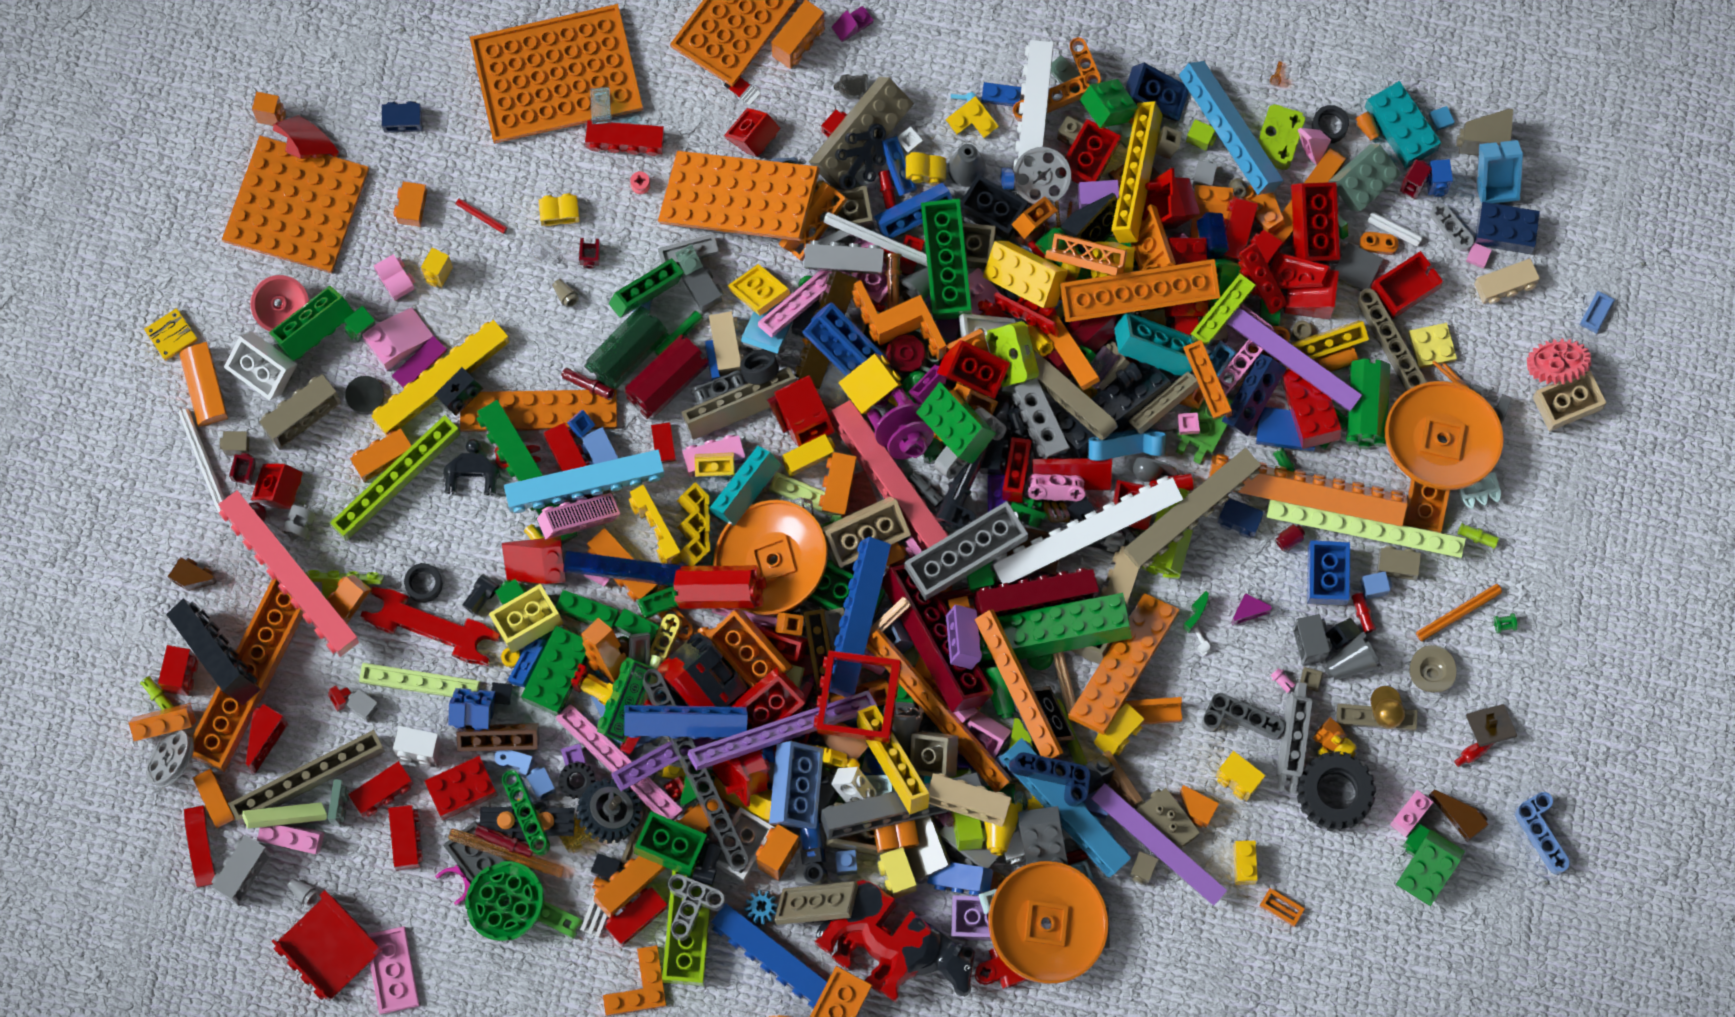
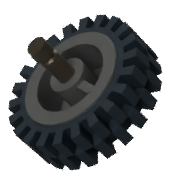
(608, 811)

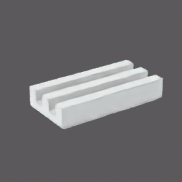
(595, 918)

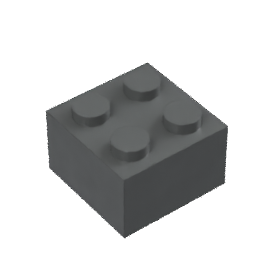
(1311, 639)

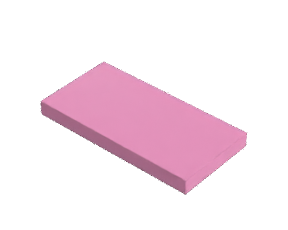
(393, 972)

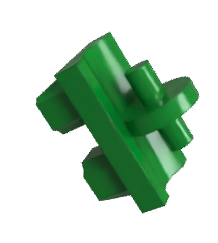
(1036, 514)

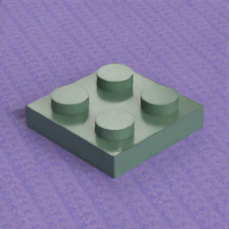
(338, 798)

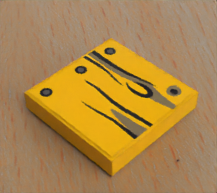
(170, 334)

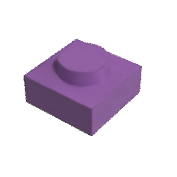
(572, 754)

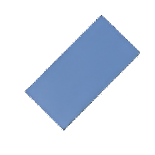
(1597, 312)

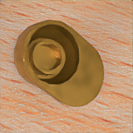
(1387, 707)

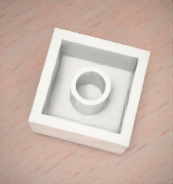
(417, 746)

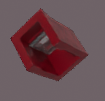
(589, 253)
(242, 468)

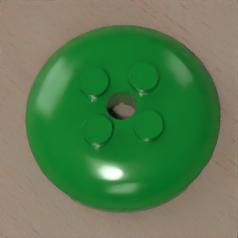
(486, 908)

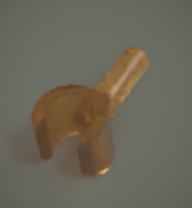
(1277, 73)

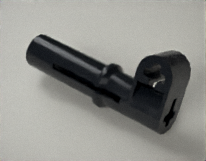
(950, 507)

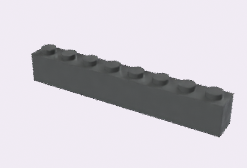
(876, 812)

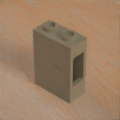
(1168, 818)

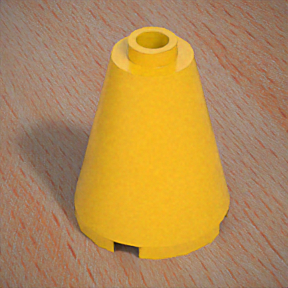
(999, 837)

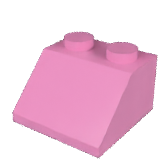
(988, 733)

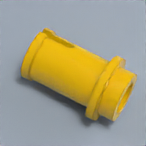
(532, 532)

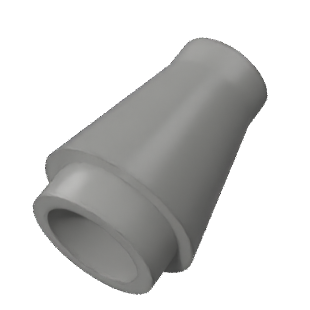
(304, 892)

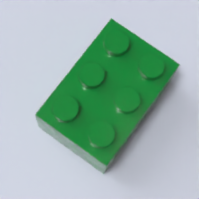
(670, 844)
(1430, 867)

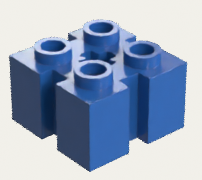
(471, 708)

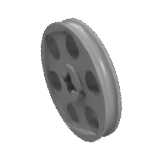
(1032, 174)
(170, 758)

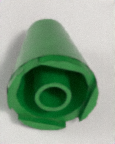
(1001, 696)

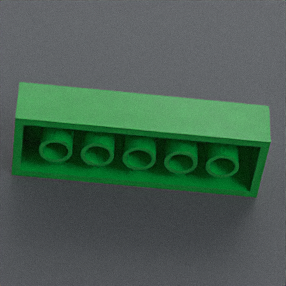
(946, 259)

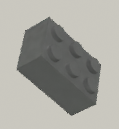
(1043, 835)

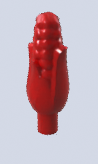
(1472, 754)

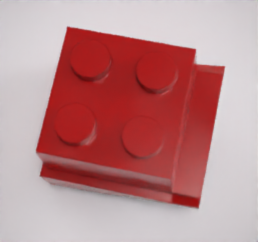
(1173, 199)
(744, 775)

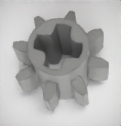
(1113, 541)

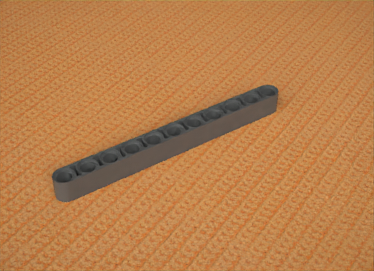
(697, 779)

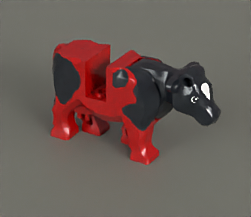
(910, 952)

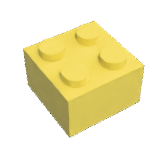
(897, 873)

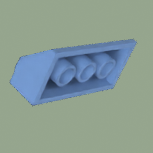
(796, 785)

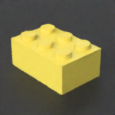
(526, 618)

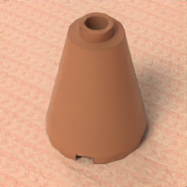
(851, 746)

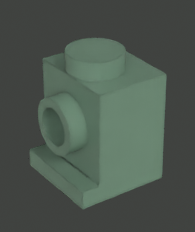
(688, 259)

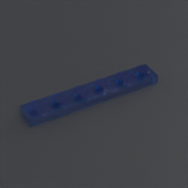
(620, 568)

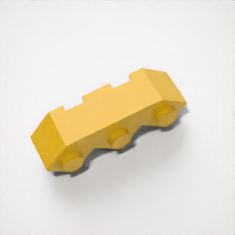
(696, 525)

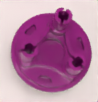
(902, 428)

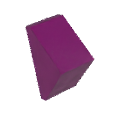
(1250, 609)

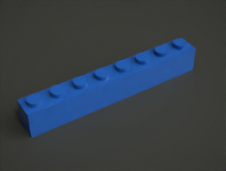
(859, 612)
(769, 954)

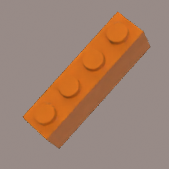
(606, 545)

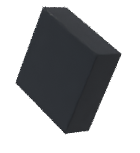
(502, 693)

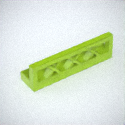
(1223, 310)

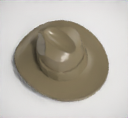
(1433, 669)

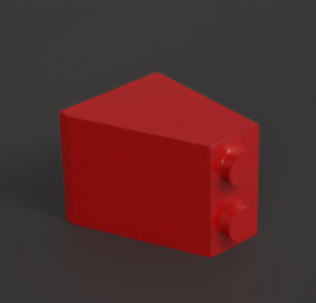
(1313, 301)

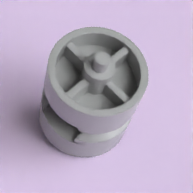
(298, 524)

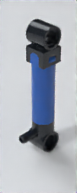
(812, 851)

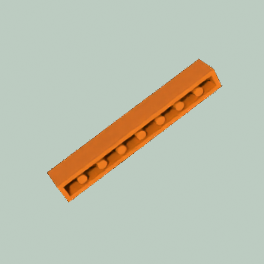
(641, 872)

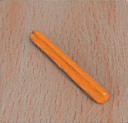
(1458, 612)

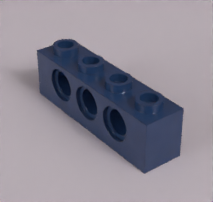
(1254, 394)

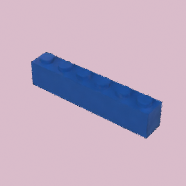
(684, 721)

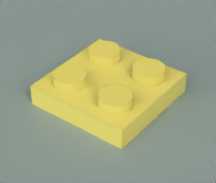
(1432, 344)

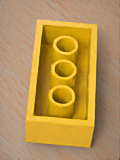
(1025, 274)

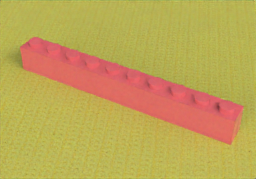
(886, 474)
(288, 574)

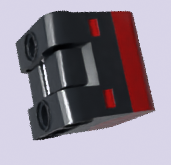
(700, 675)

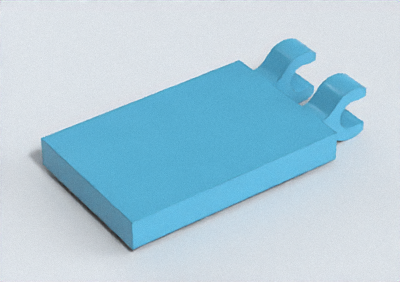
(757, 337)

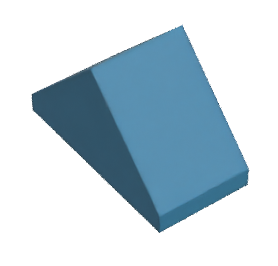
(1221, 357)

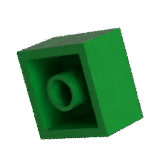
(1108, 103)

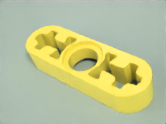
(664, 625)

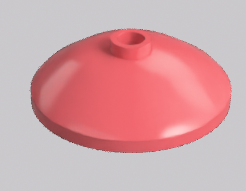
(276, 287)

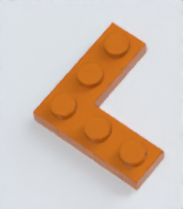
(649, 997)

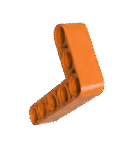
(1065, 88)

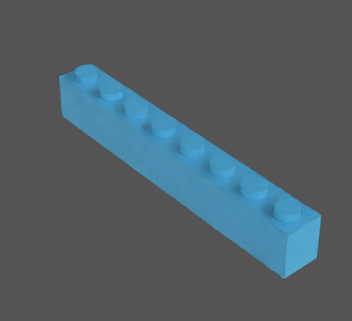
(1230, 127)
(1076, 821)

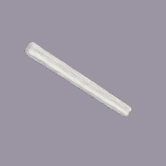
(875, 238)
(202, 457)

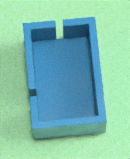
(1499, 172)

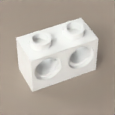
(852, 784)

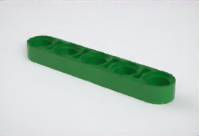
(532, 818)

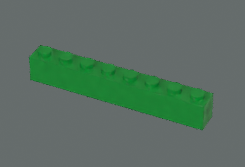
(512, 449)

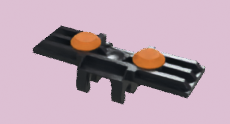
(554, 820)

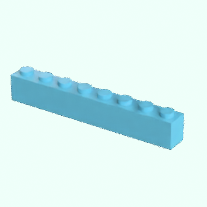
(584, 481)

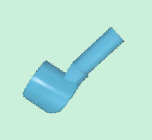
(968, 96)

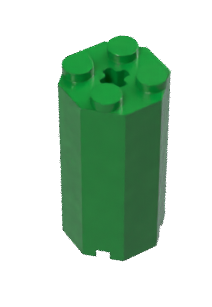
(1369, 415)

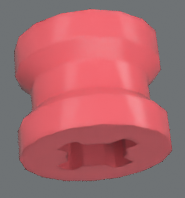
(640, 187)

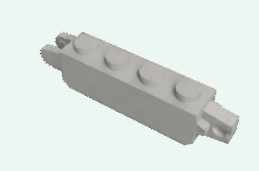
(1294, 737)

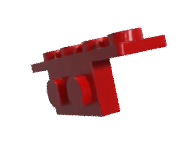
(1257, 271)
(1030, 312)

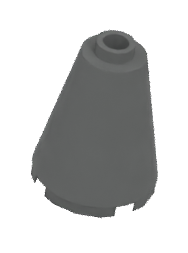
(966, 165)
(915, 285)
(1353, 659)
(906, 721)

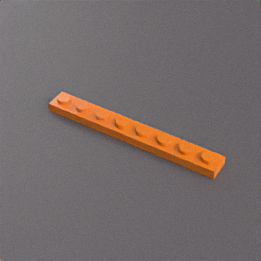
(1018, 685)

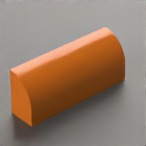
(203, 384)

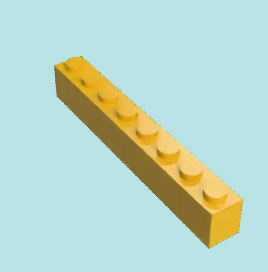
(1137, 172)
(420, 393)

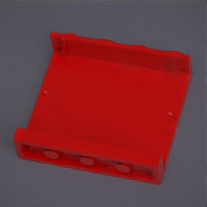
(327, 947)

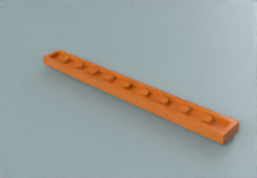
(941, 714)

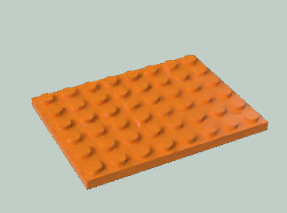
(543, 72)

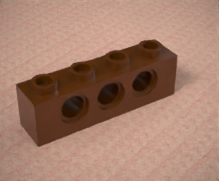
(499, 737)

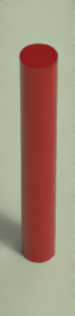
(480, 215)

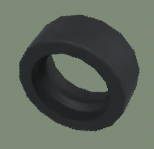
(1336, 111)
(763, 374)
(423, 567)

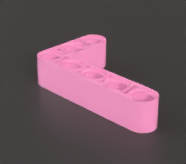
(1242, 355)

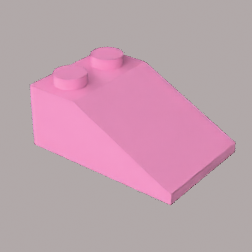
(397, 337)

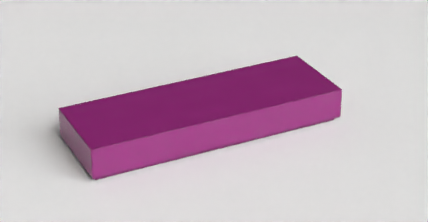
(420, 361)

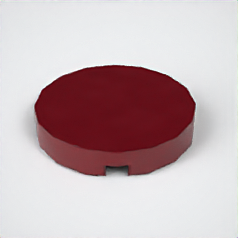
(905, 353)

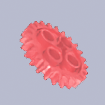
(1558, 361)

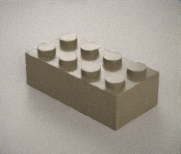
(300, 411)

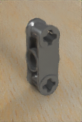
(708, 390)

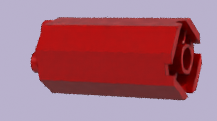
(719, 587)

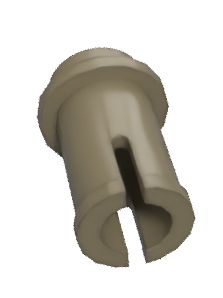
(1238, 187)

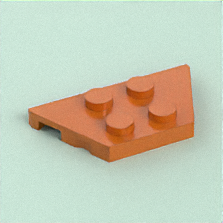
(1152, 245)

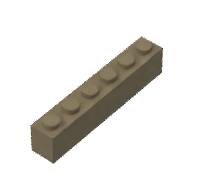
(734, 405)

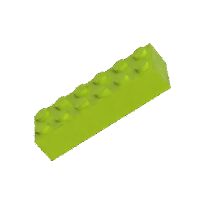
(686, 959)

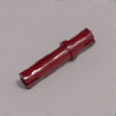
(595, 387)
(502, 840)

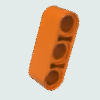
(213, 798)

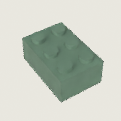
(1365, 177)

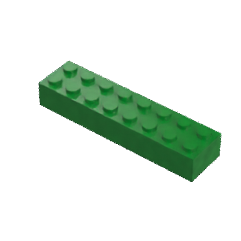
(1063, 628)

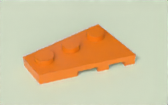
(1267, 211)

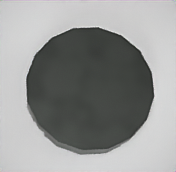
(364, 394)

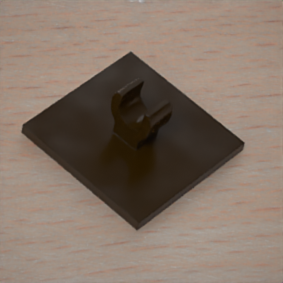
(1491, 725)

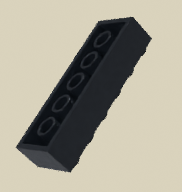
(1119, 404)
(214, 651)

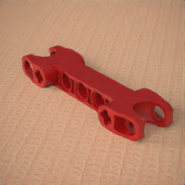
(462, 638)

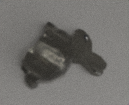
(852, 86)

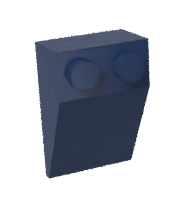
(1152, 85)

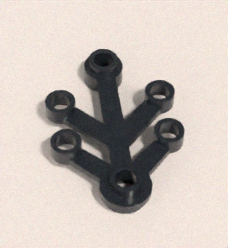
(864, 155)

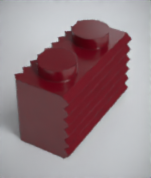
(1415, 179)

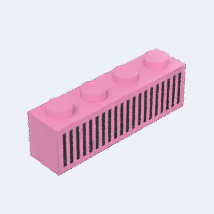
(578, 516)

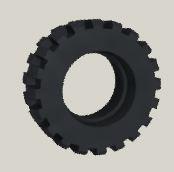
(1350, 769)

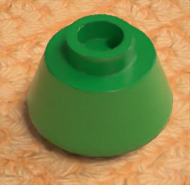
(1041, 662)

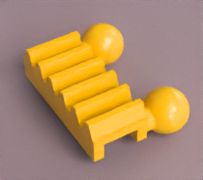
(834, 758)

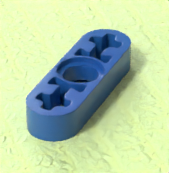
(1007, 178)

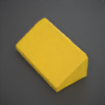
(714, 464)

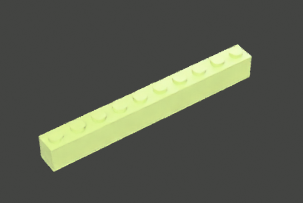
(1400, 535)

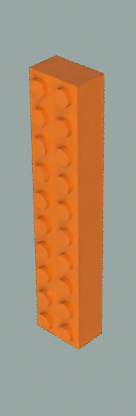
(1322, 493)
(262, 651)

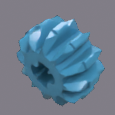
(753, 908)

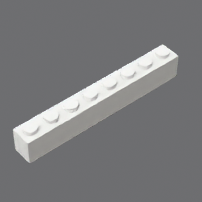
(1035, 104)

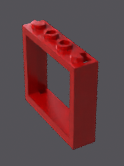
(822, 700)

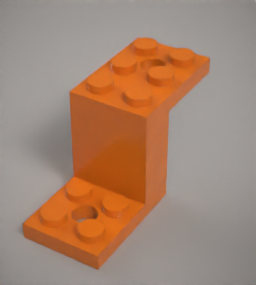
(899, 320)

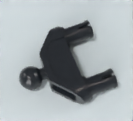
(471, 465)

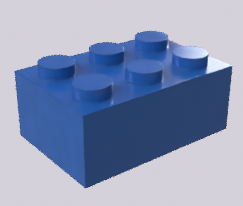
(1328, 573)

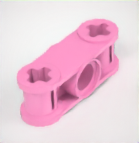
(1056, 487)

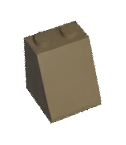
(1483, 130)

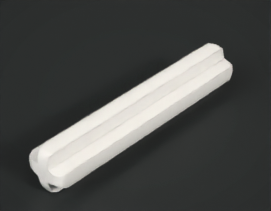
(1394, 228)

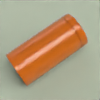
(1337, 359)

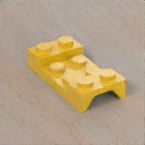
(643, 505)

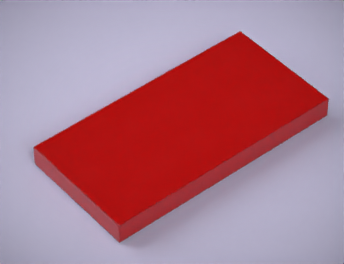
(1094, 473)

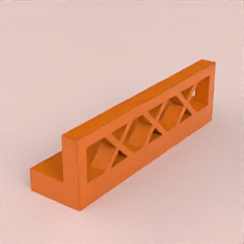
(820, 203)
(1085, 261)
(1207, 380)
(1158, 710)

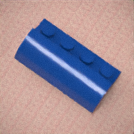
(839, 339)

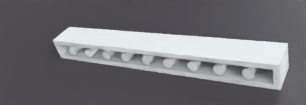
(1088, 530)

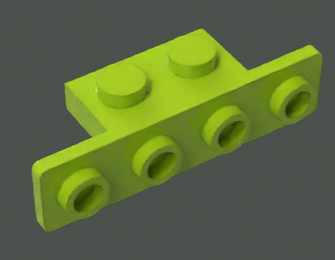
(331, 579)

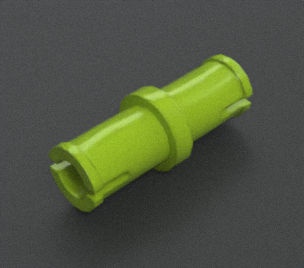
(1478, 535)
(156, 694)

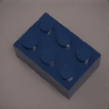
(1507, 228)

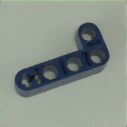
(1049, 774)

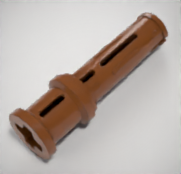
(892, 272)

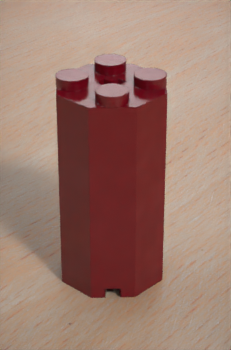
(1090, 333)
(666, 377)

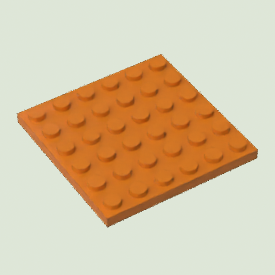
(295, 205)

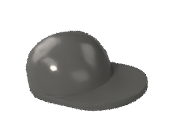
(1150, 469)

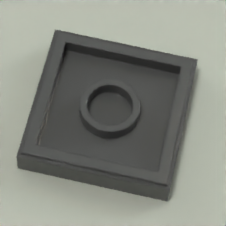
(1357, 267)

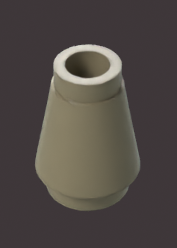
(566, 295)

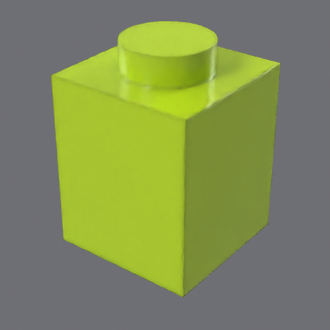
(1201, 135)

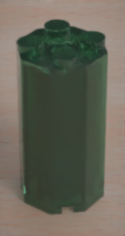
(626, 348)

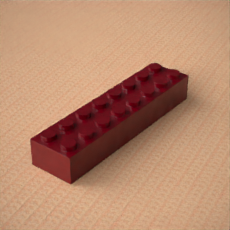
(928, 630)

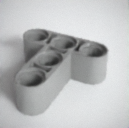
(694, 902)

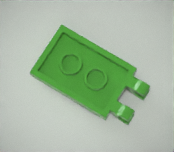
(1209, 433)

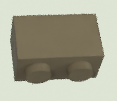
(1399, 563)

